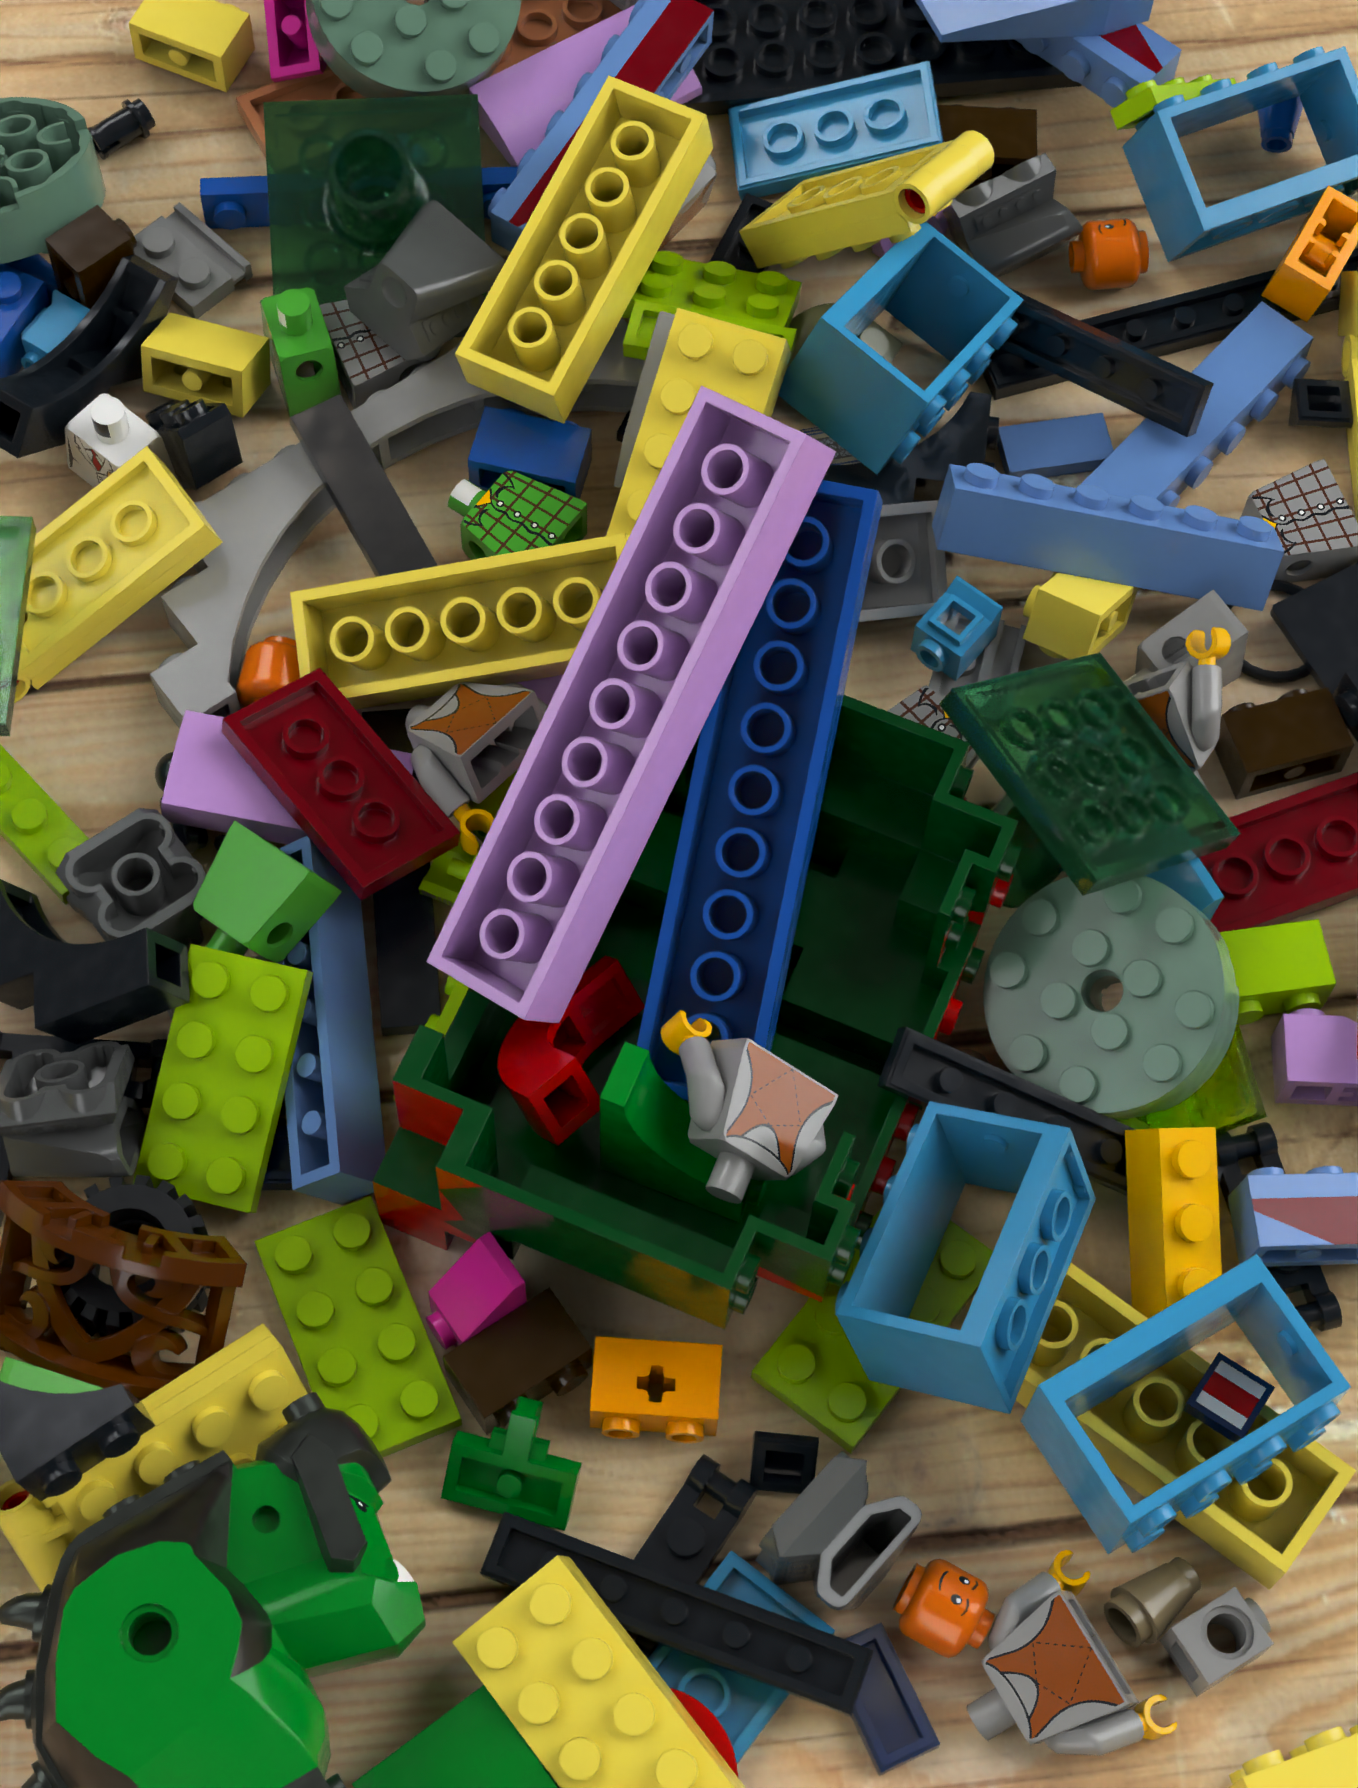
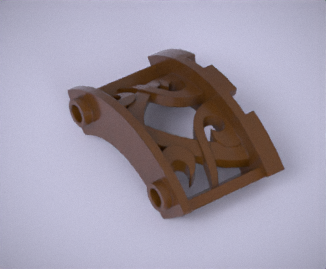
(51, 1219)

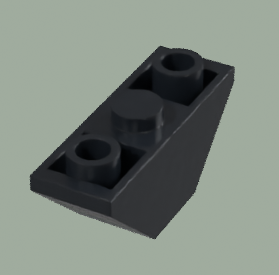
(197, 439)

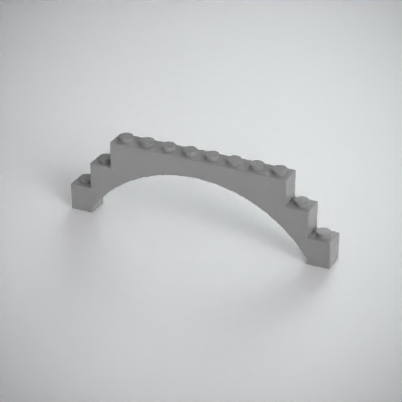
(279, 504)

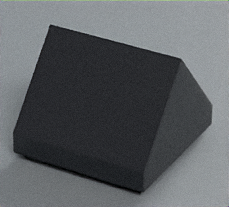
(1320, 404)
(783, 1461)

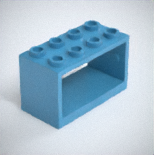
(1167, 184)
(860, 394)
(1017, 1292)
(1278, 1335)

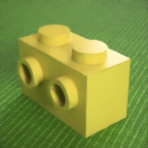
(193, 39)
(205, 362)
(1076, 615)

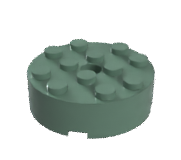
(409, 47)
(45, 173)
(1173, 1010)

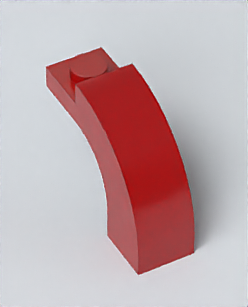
(545, 1059)

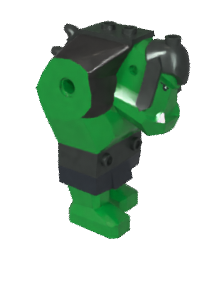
(205, 1609)

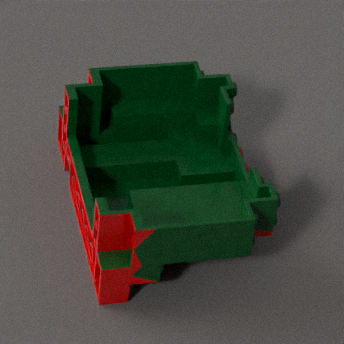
(876, 948)

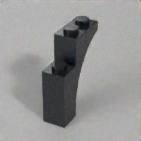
(89, 361)
(924, 470)
(84, 987)
(62, 1435)

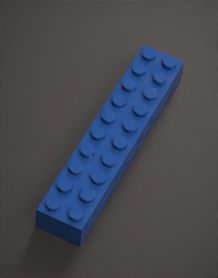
(761, 790)

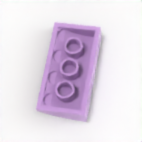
(525, 96)
(214, 785)

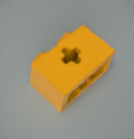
(1315, 255)
(689, 1386)

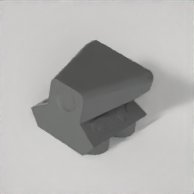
(1012, 218)
(426, 284)
(135, 879)
(71, 1113)
(837, 1537)

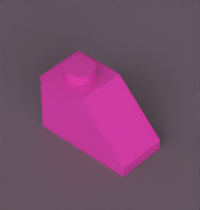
(290, 41)
(474, 1293)

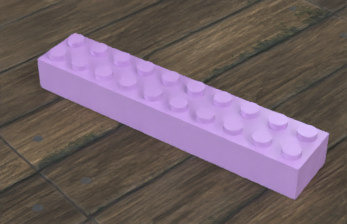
(630, 706)

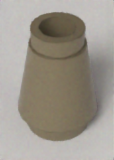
(1150, 1602)

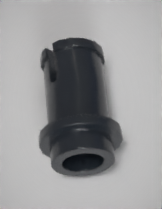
(122, 127)

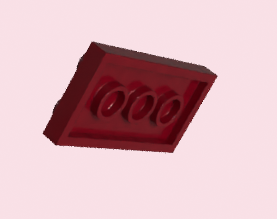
(340, 783)
(1289, 857)

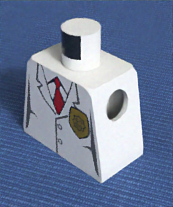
(106, 438)

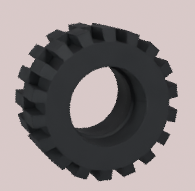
(95, 1302)

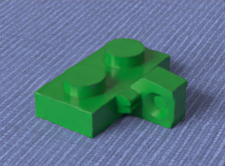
(513, 1471)

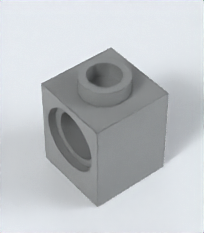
(1198, 1659)

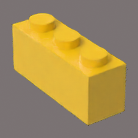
(1171, 1214)

